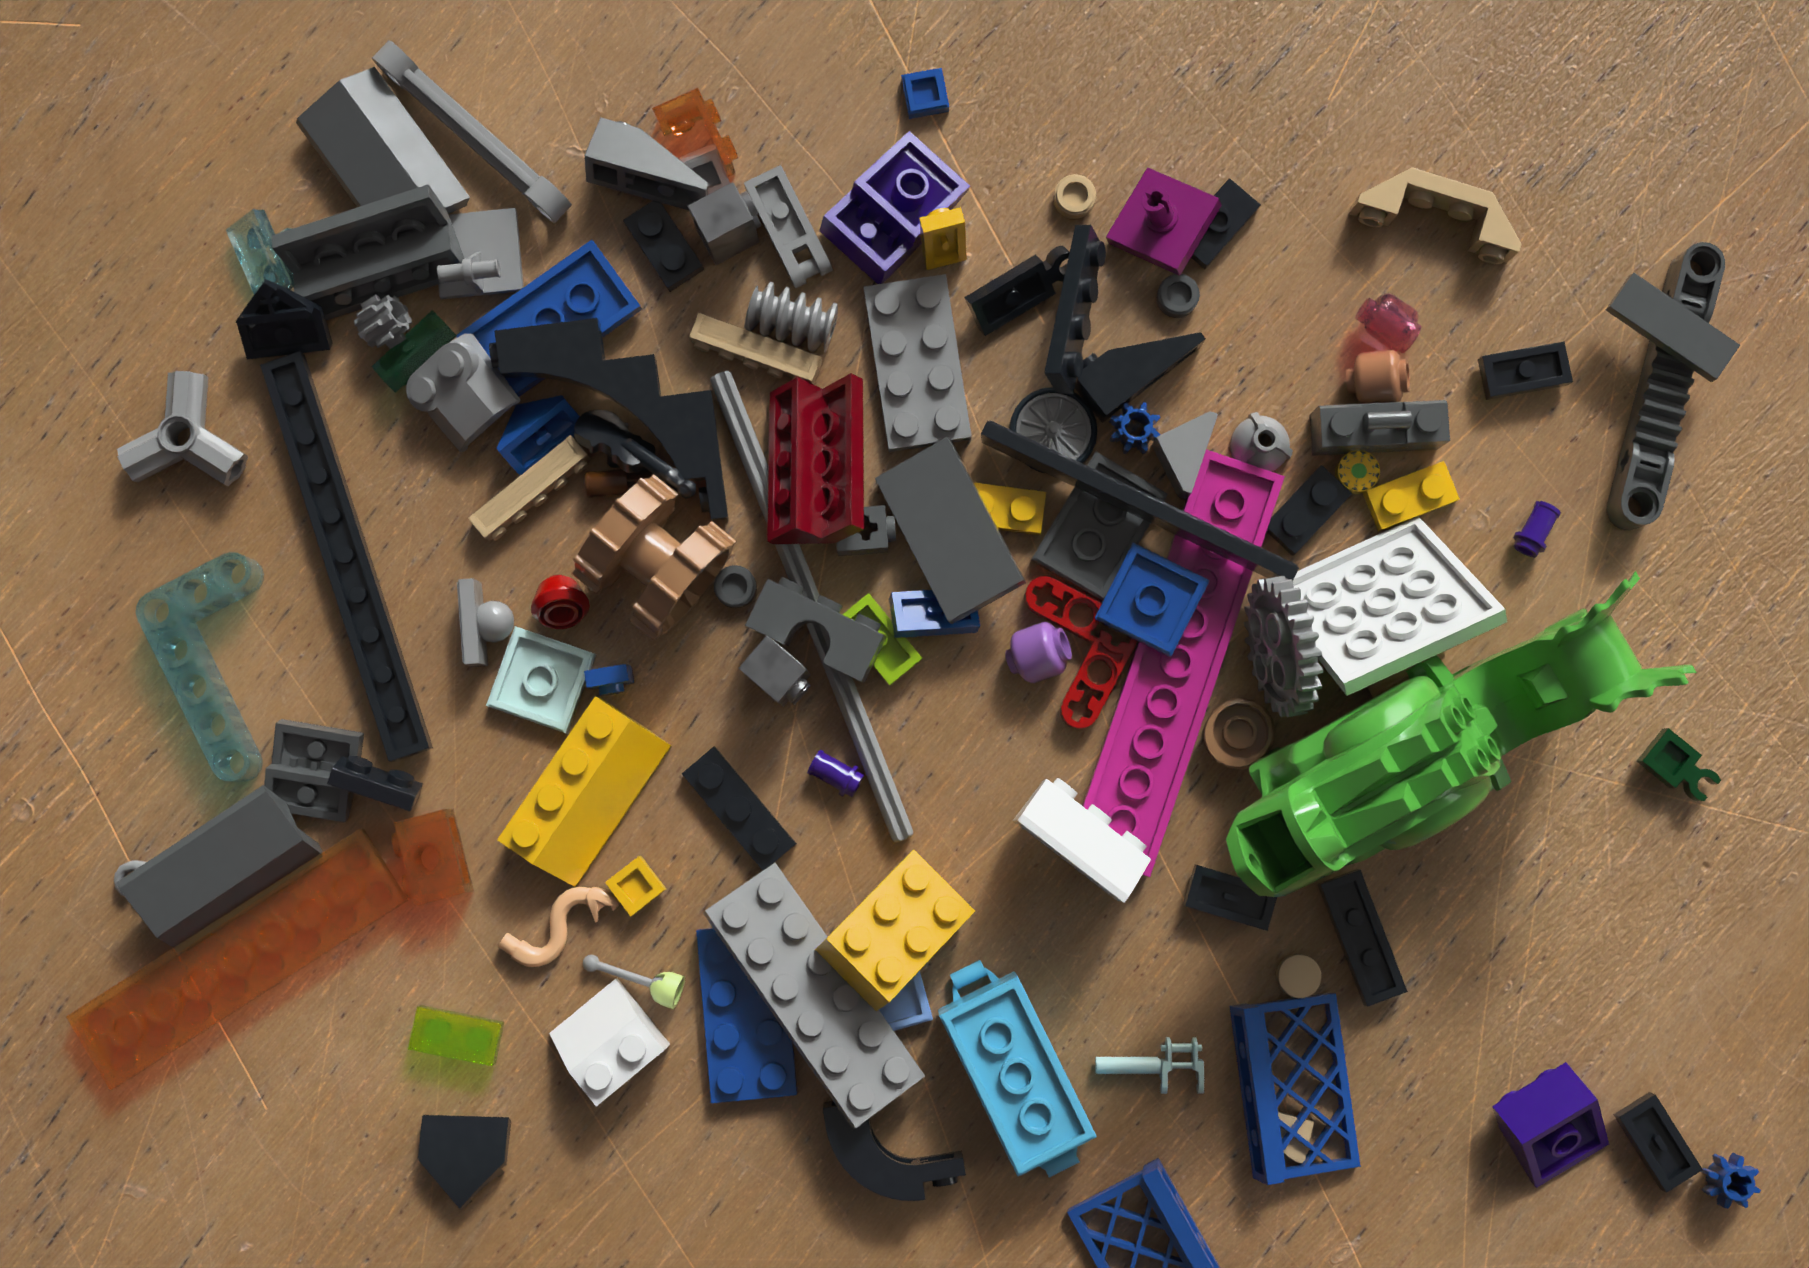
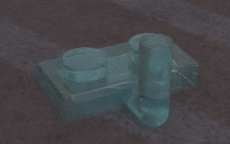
(253, 246)

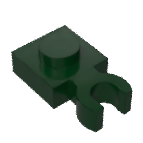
(1674, 762)

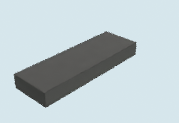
(1672, 327)

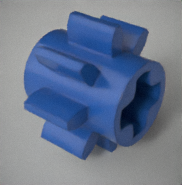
(1741, 1183)

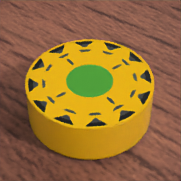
(1358, 471)

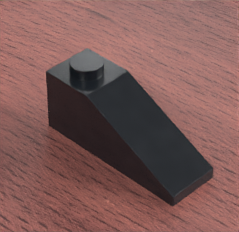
(1130, 370)

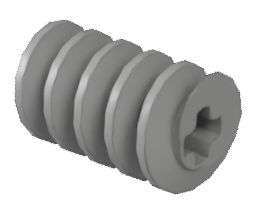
(791, 317)

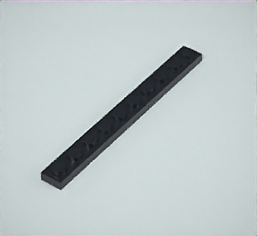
(346, 557)

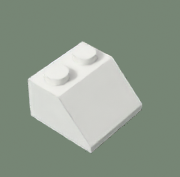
(607, 1041)

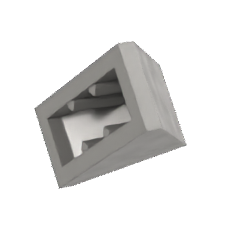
(1183, 451)

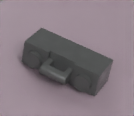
(1379, 427)

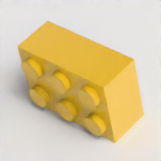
(895, 930)

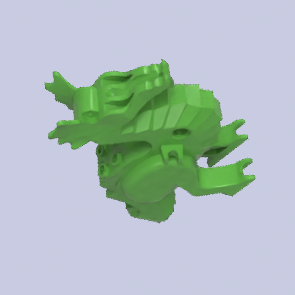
(1428, 749)

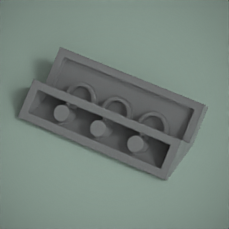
(376, 143)
(370, 251)
(218, 867)

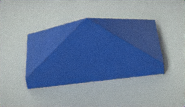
(535, 431)

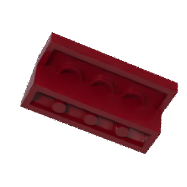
(816, 462)

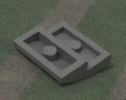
(303, 765)

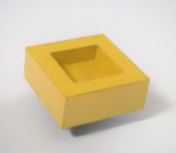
(635, 885)

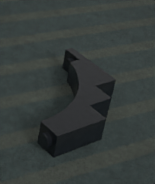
(576, 355)

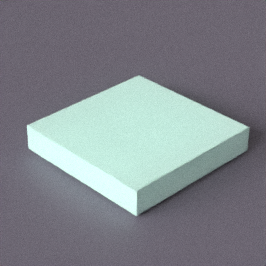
(540, 680)

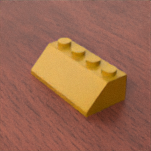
(584, 792)

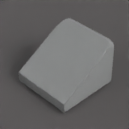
(708, 166)

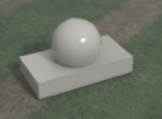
(480, 622)

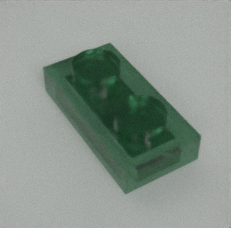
(406, 357)

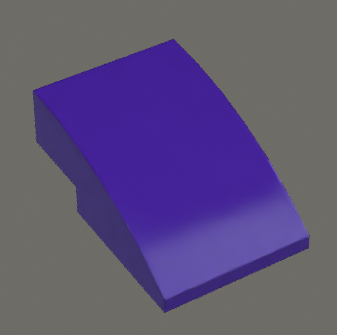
(881, 214)

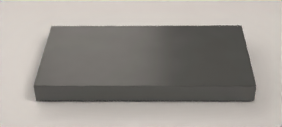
(950, 530)

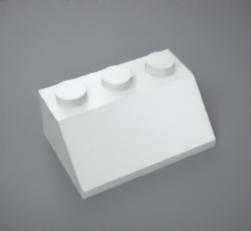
(1084, 838)

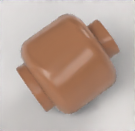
(1379, 377)

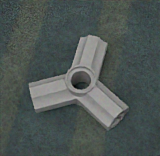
(159, 448)

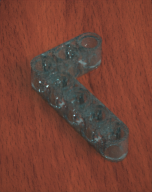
(198, 660)

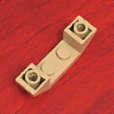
(1492, 235)

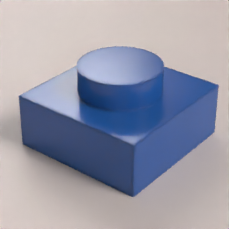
(609, 679)

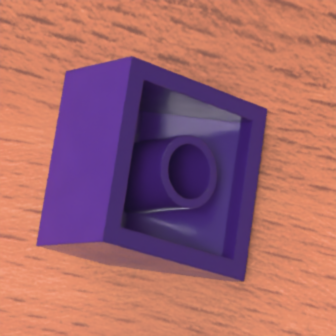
(1551, 1123)

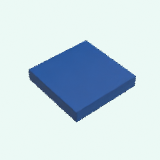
(1151, 600)

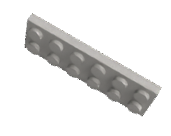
(824, 1017)

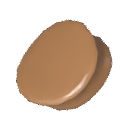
(1239, 733)

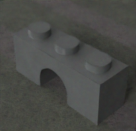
(784, 610)

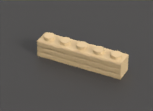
(754, 349)
(530, 489)

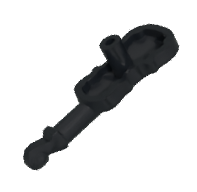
(609, 434)

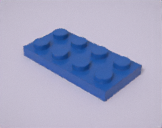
(572, 290)
(744, 1041)

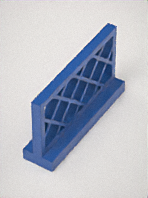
(1259, 1094)
(1171, 1215)

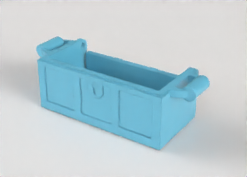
(1015, 1072)

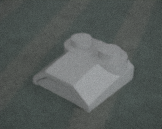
(461, 390)

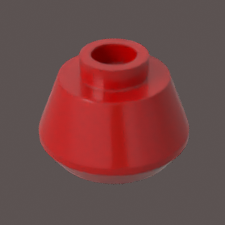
(559, 603)

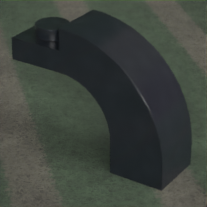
(883, 1170)

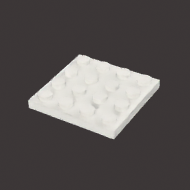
(1393, 604)

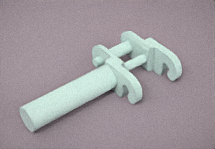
(1154, 1065)

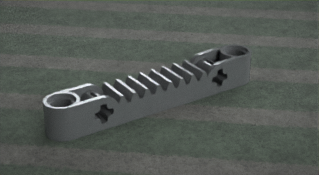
(1659, 402)

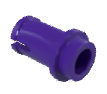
(1536, 529)
(836, 773)

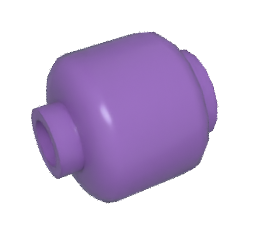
(1038, 652)

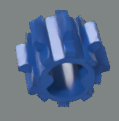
(1122, 422)

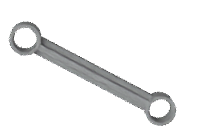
(408, 76)

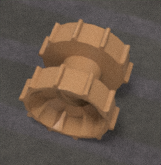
(634, 541)

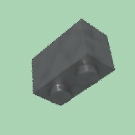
(726, 222)
(776, 672)

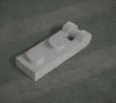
(787, 225)

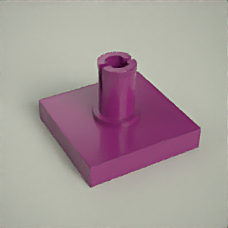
(1163, 221)

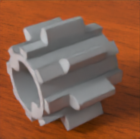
(383, 321)

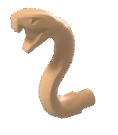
(530, 956)

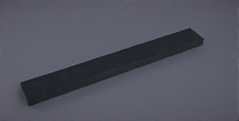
(1136, 502)

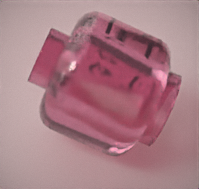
(1388, 323)

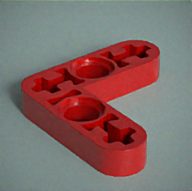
(1100, 649)

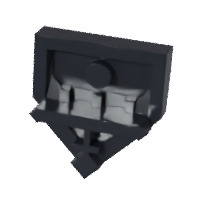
(281, 323)
(464, 1152)

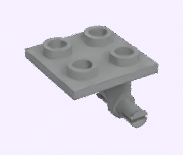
(490, 254)

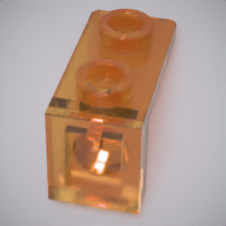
(682, 112)

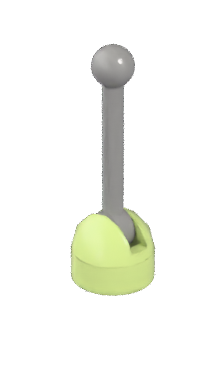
(664, 987)

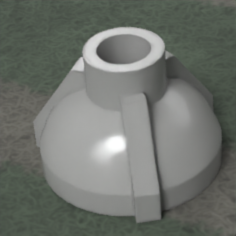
(1246, 447)

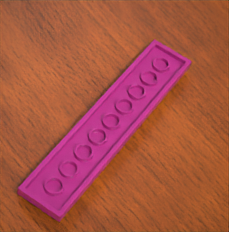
(1169, 696)

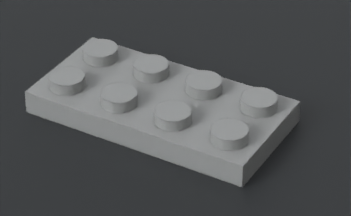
(917, 362)

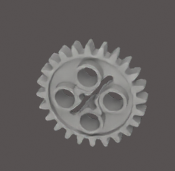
(1283, 646)

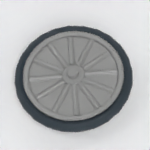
(1057, 422)

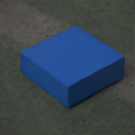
(925, 93)

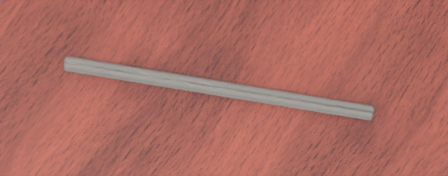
(799, 572)

